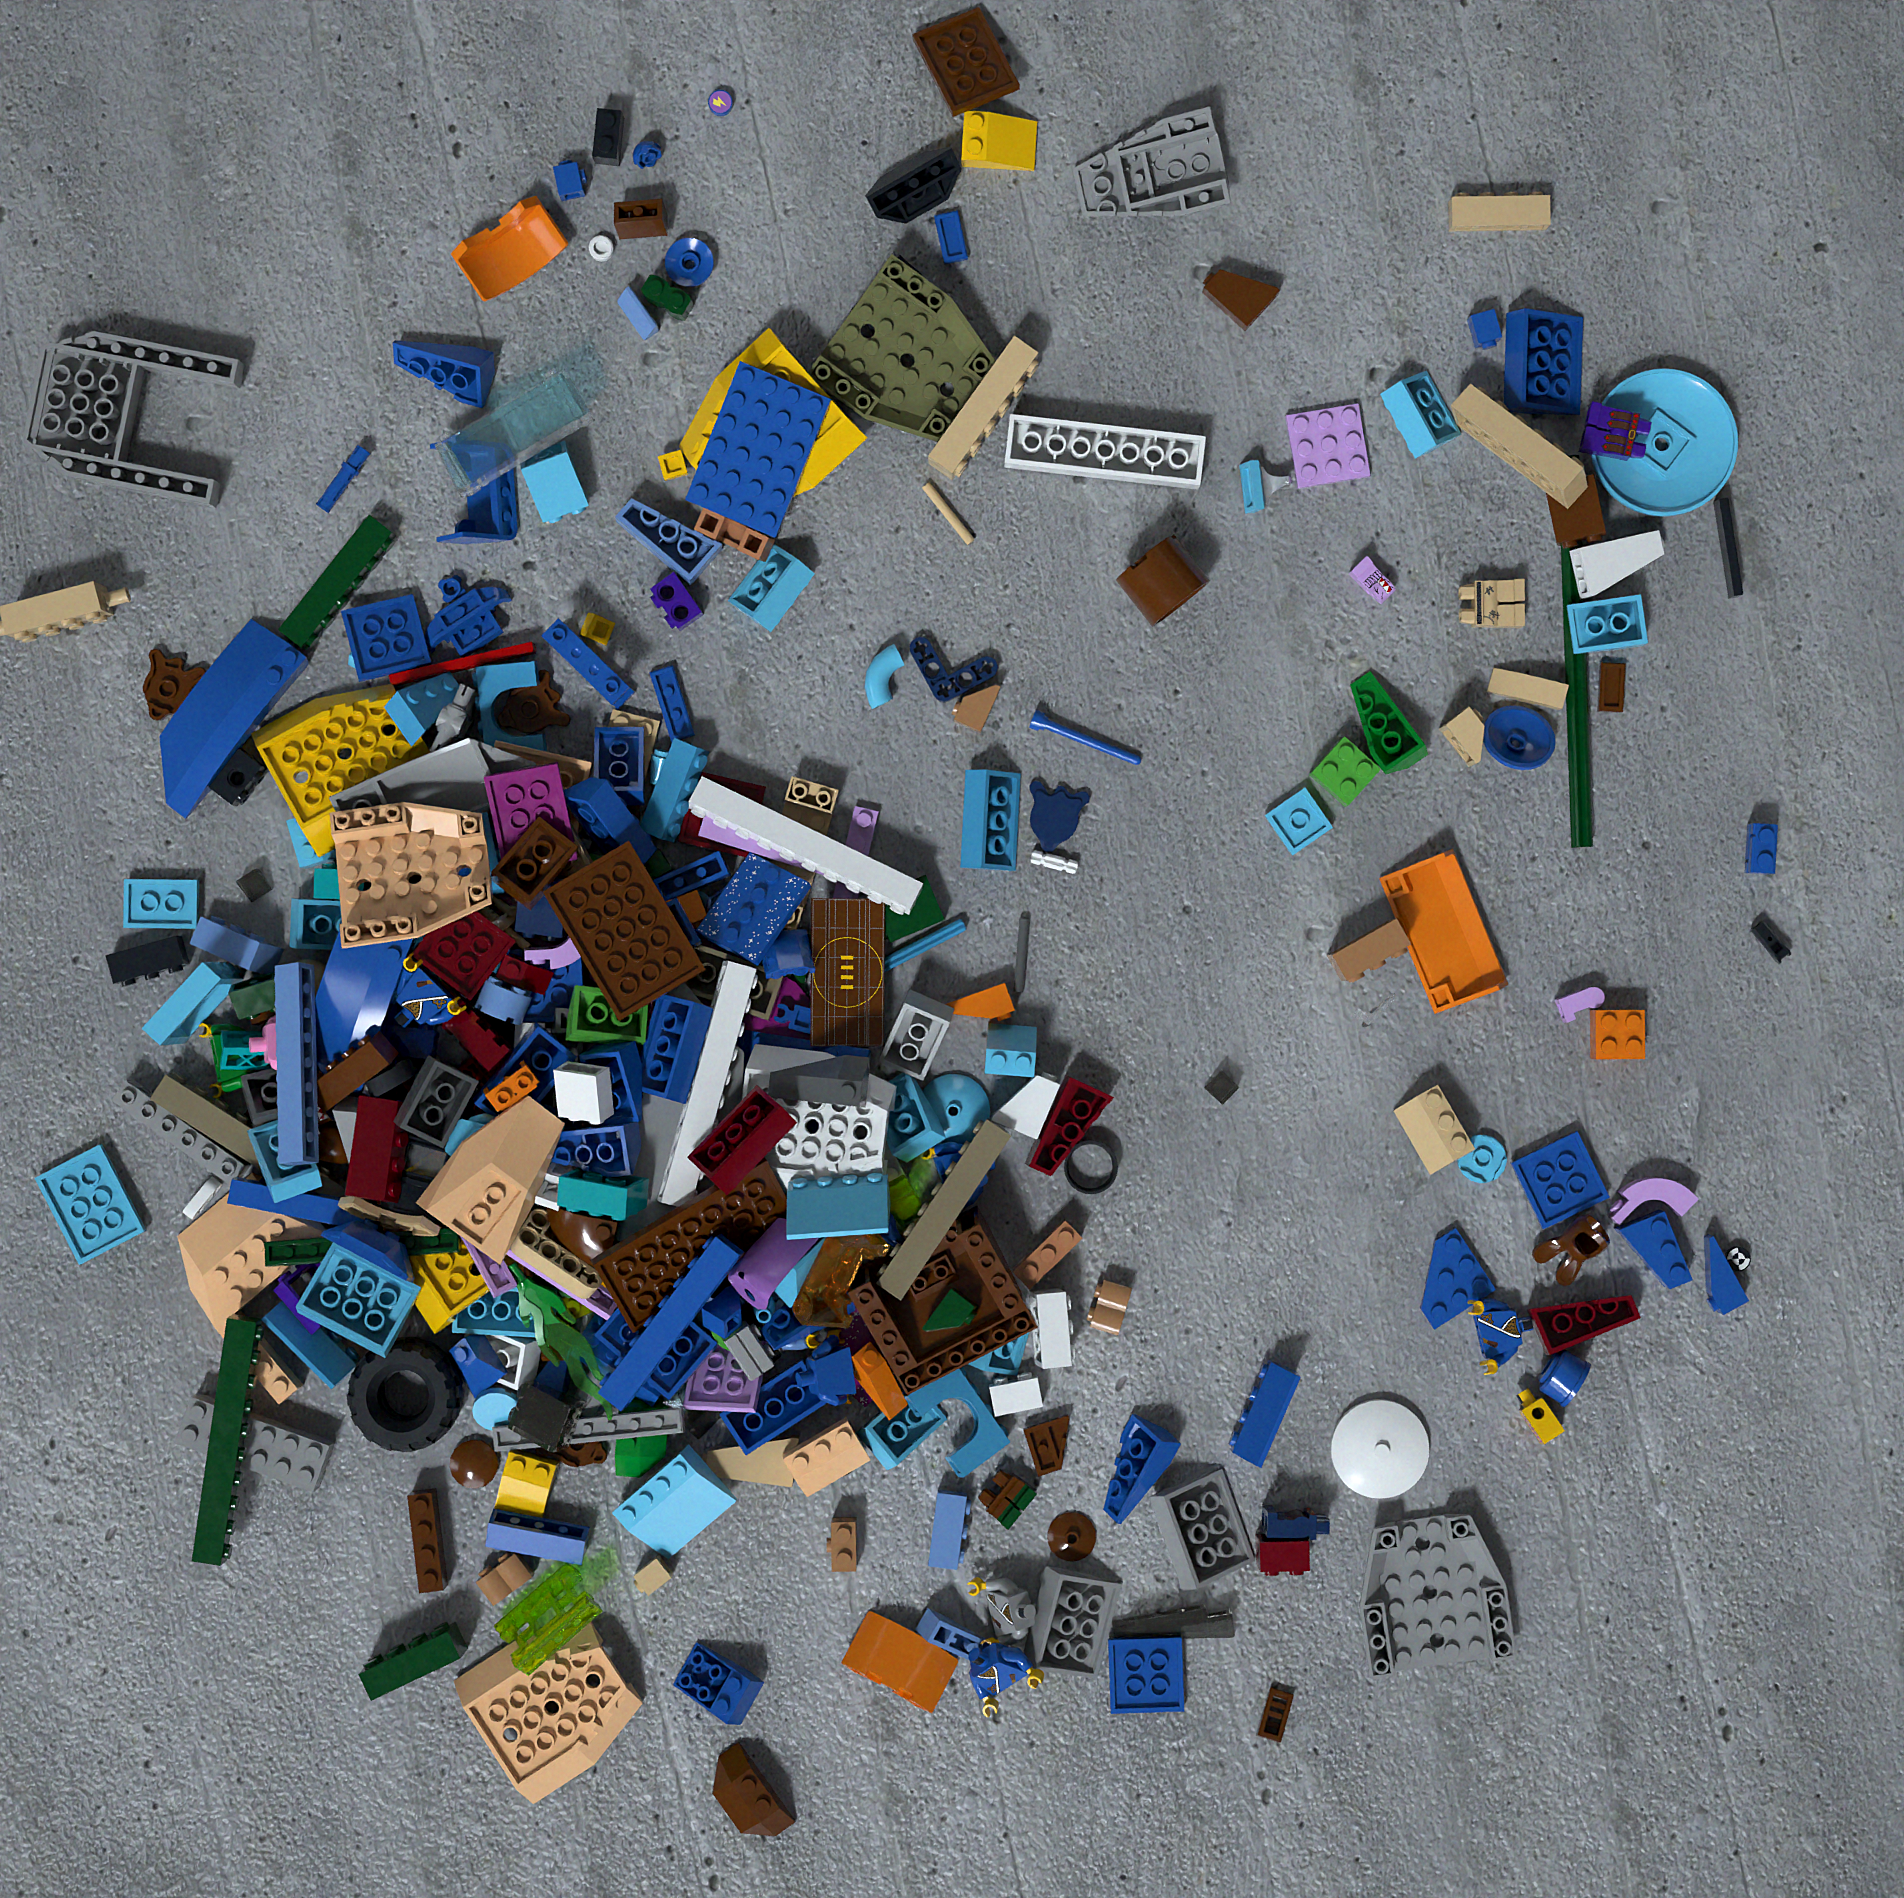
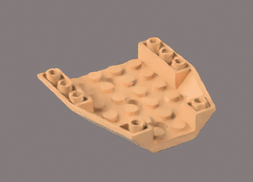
(389, 847)
(548, 1745)

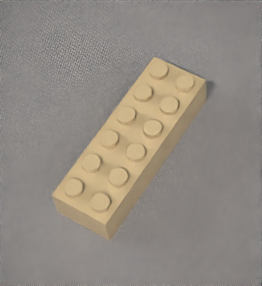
(983, 408)
(1520, 445)

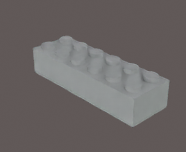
(271, 1446)

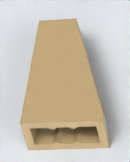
(760, 1466)

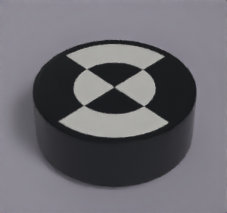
(1738, 1258)

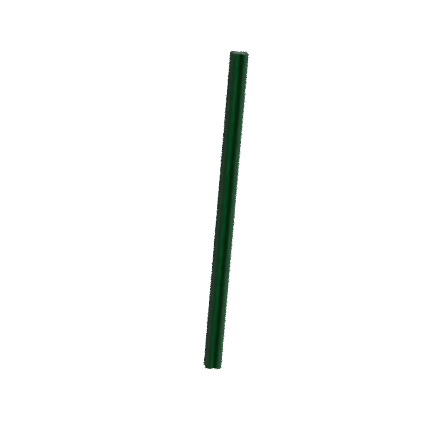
(1576, 715)

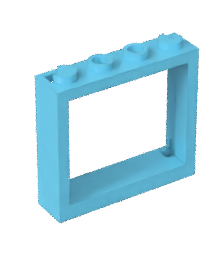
(192, 1003)

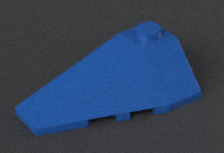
(786, 1328)
(1142, 1460)

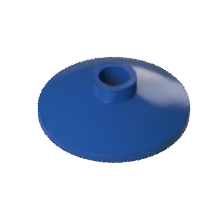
(689, 250)

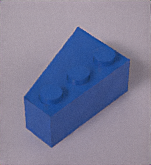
(1657, 1247)

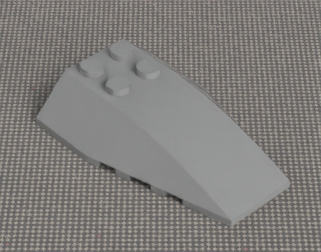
(1158, 172)

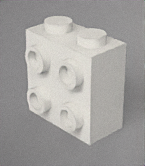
(583, 1092)

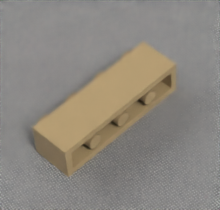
(1499, 212)

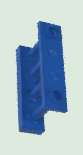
(588, 664)

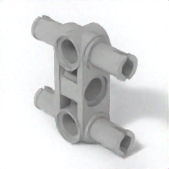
(455, 719)

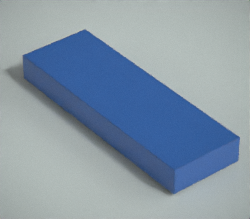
(672, 703)

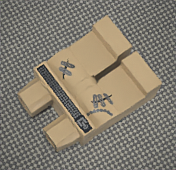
(1485, 602)

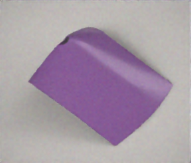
(768, 1263)

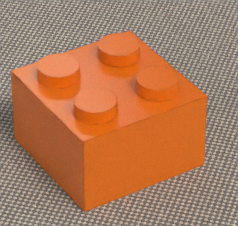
(1617, 1034)

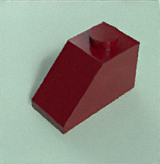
(524, 975)

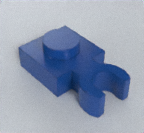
(798, 1018)

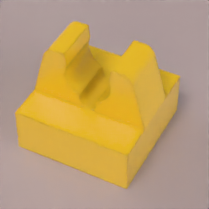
(672, 465)

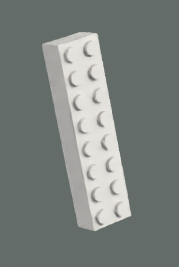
(1104, 451)

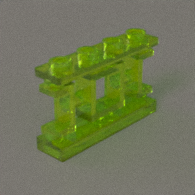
(558, 1629)

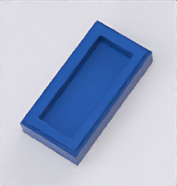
(951, 237)

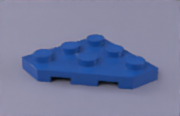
(1452, 1280)

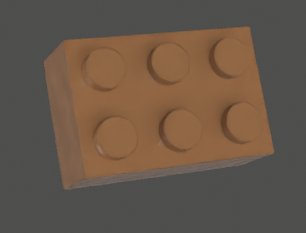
(1369, 951)

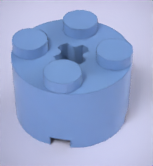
(503, 1001)

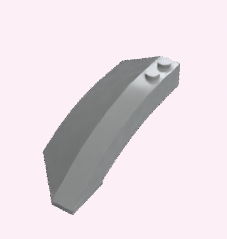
(439, 779)

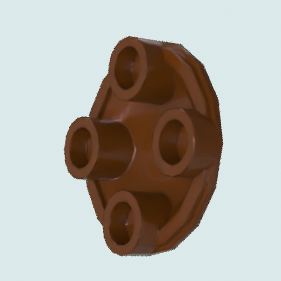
(473, 1464)

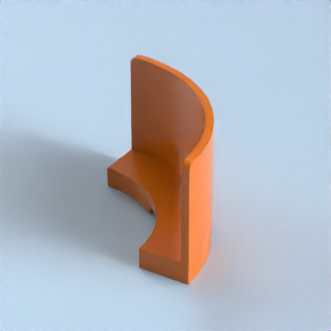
(512, 251)
(900, 1661)

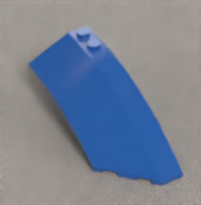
(224, 712)
(356, 996)

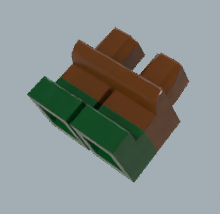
(999, 1505)

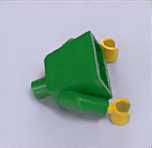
(230, 1078)

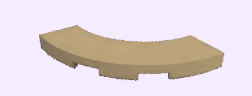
(390, 1220)

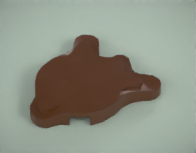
(168, 684)
(533, 707)
(578, 1454)

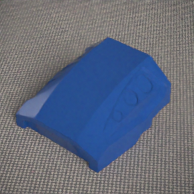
(789, 955)

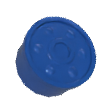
(1563, 1376)

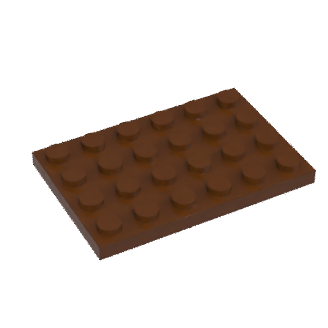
(624, 931)

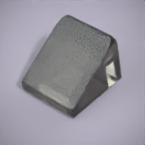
(254, 885)

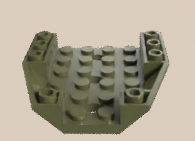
(907, 319)

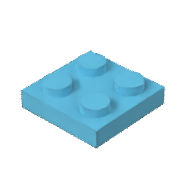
(1298, 821)

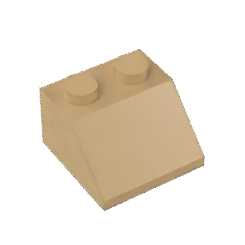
(1466, 735)

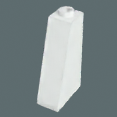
(1608, 562)

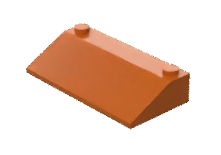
(1444, 931)

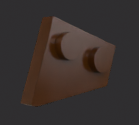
(1047, 1444)

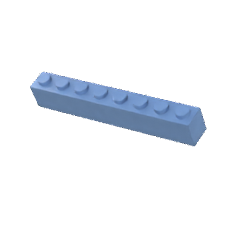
(296, 1064)

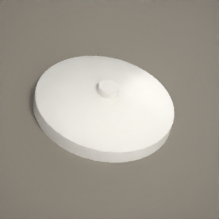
(1379, 1448)

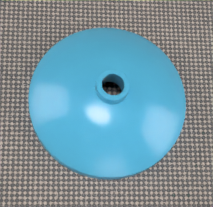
(963, 1094)

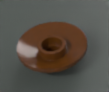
(1069, 1524)

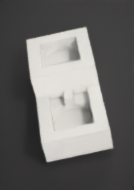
(548, 1191)

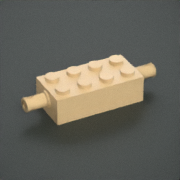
(60, 610)

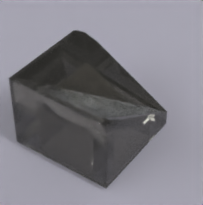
(1221, 1087)

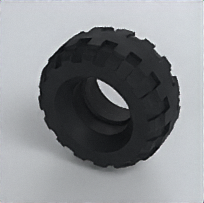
(383, 1424)

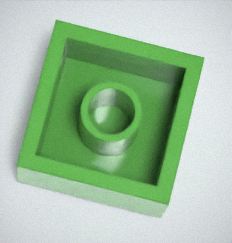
(1344, 771)

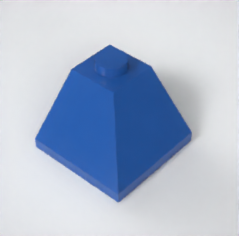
(477, 1363)

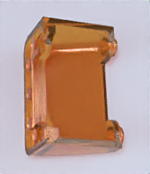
(824, 1291)

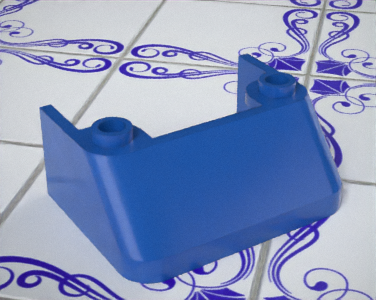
(490, 514)

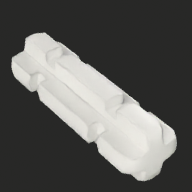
(1054, 861)

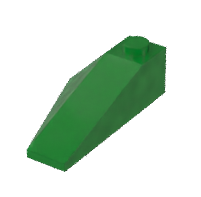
(1387, 732)

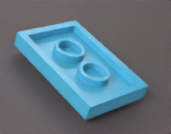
(161, 903)

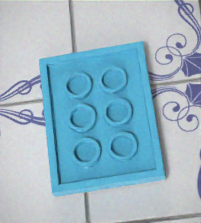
(90, 1204)

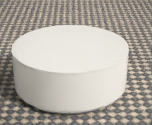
(601, 248)

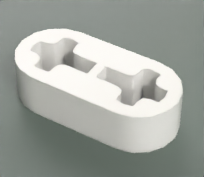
(202, 1198)

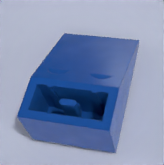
(718, 1684)

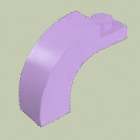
(559, 955)
(1671, 1193)

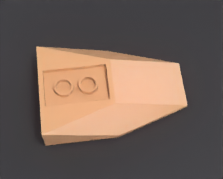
(495, 1177)

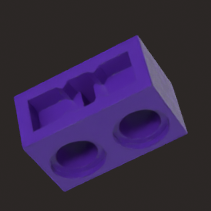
(680, 599)

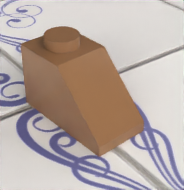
(975, 708)

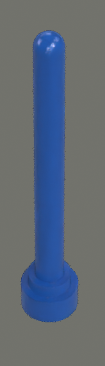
(1041, 722)

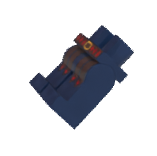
(1293, 1523)

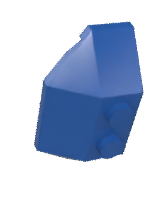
(373, 1246)

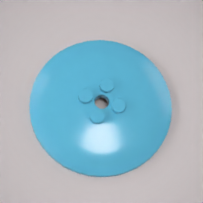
(1698, 437)

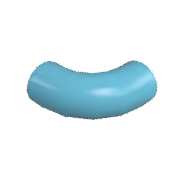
(878, 676)

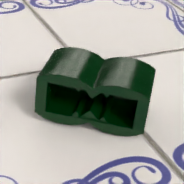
(661, 295)

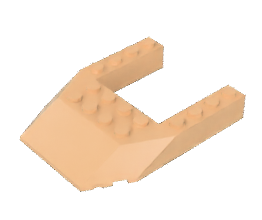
(228, 1271)

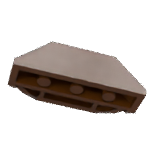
(748, 1795)

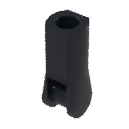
(1768, 939)

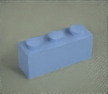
(949, 1529)

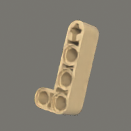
(580, 1280)

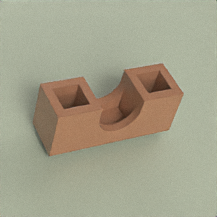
(734, 534)
(1047, 1254)

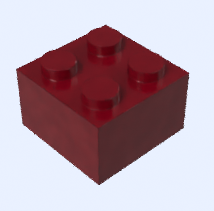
(1282, 1555)

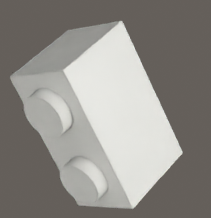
(1015, 1394)

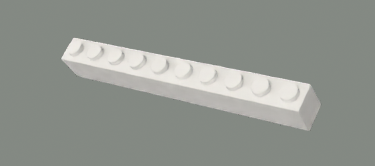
(805, 845)
(711, 1075)

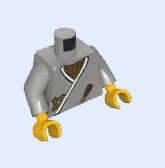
(1008, 1608)

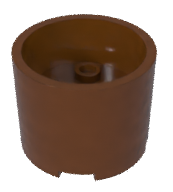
(1162, 580)

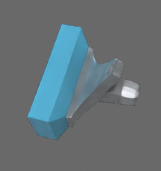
(1259, 485)

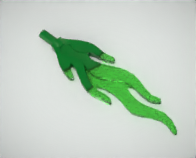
(553, 1331)

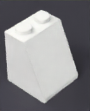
(1029, 1105)

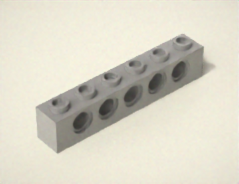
(197, 1145)

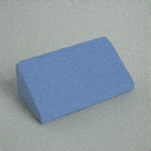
(637, 314)

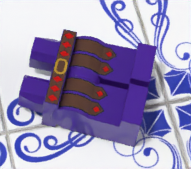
(1612, 433)

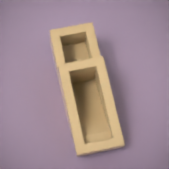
(1528, 688)

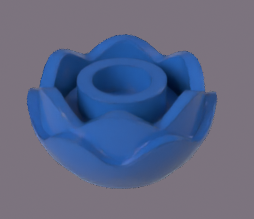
(646, 154)

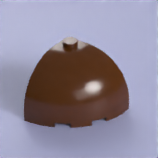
(580, 1232)

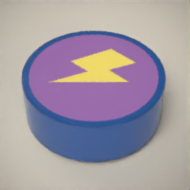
(720, 103)

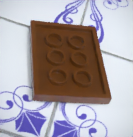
(966, 61)

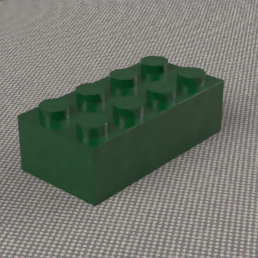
(412, 1661)

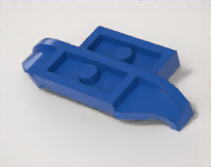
(468, 621)

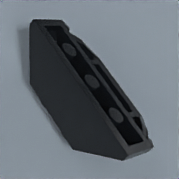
(915, 186)

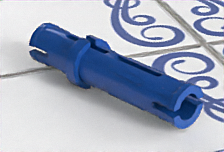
(343, 478)

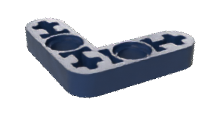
(942, 677)

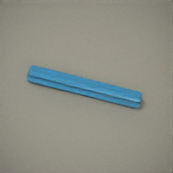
(924, 944)

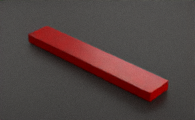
(463, 663)

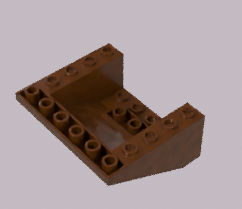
(963, 1260)

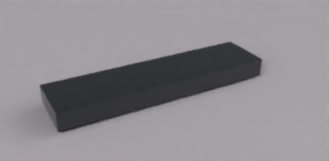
(1728, 548)

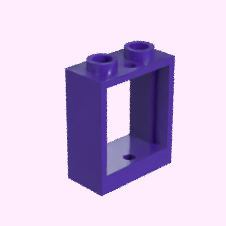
(291, 1298)

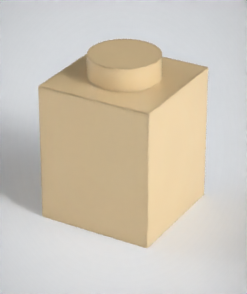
(652, 1575)

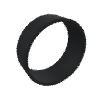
(391, 1077)
(1107, 1184)

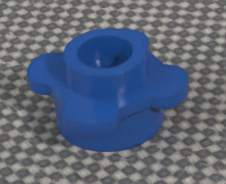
(445, 586)

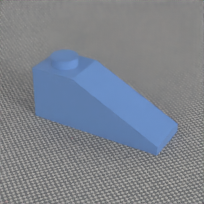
(949, 1634)

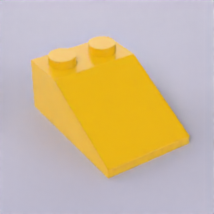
(998, 141)
(526, 1483)

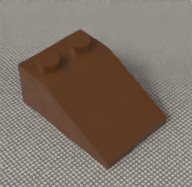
(533, 863)

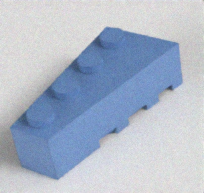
(675, 545)

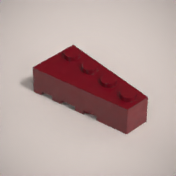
(477, 1034)
(1066, 1123)
(1576, 1322)

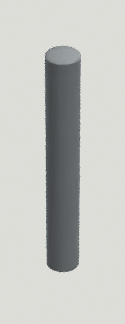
(1021, 955)

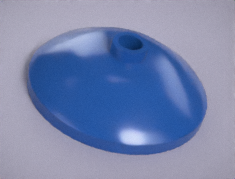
(1519, 728)

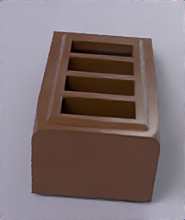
(1283, 1717)

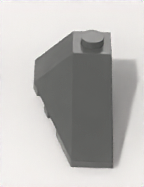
(828, 1081)

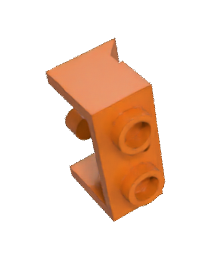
(512, 1088)

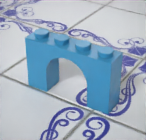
(491, 683)
(986, 1436)

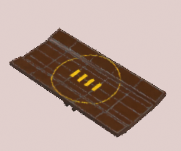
(848, 972)

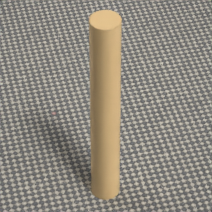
(948, 513)

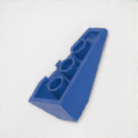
(456, 368)
(600, 1149)

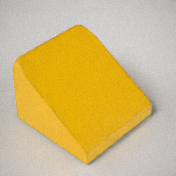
(597, 628)

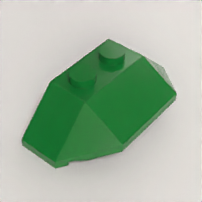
(639, 1454)

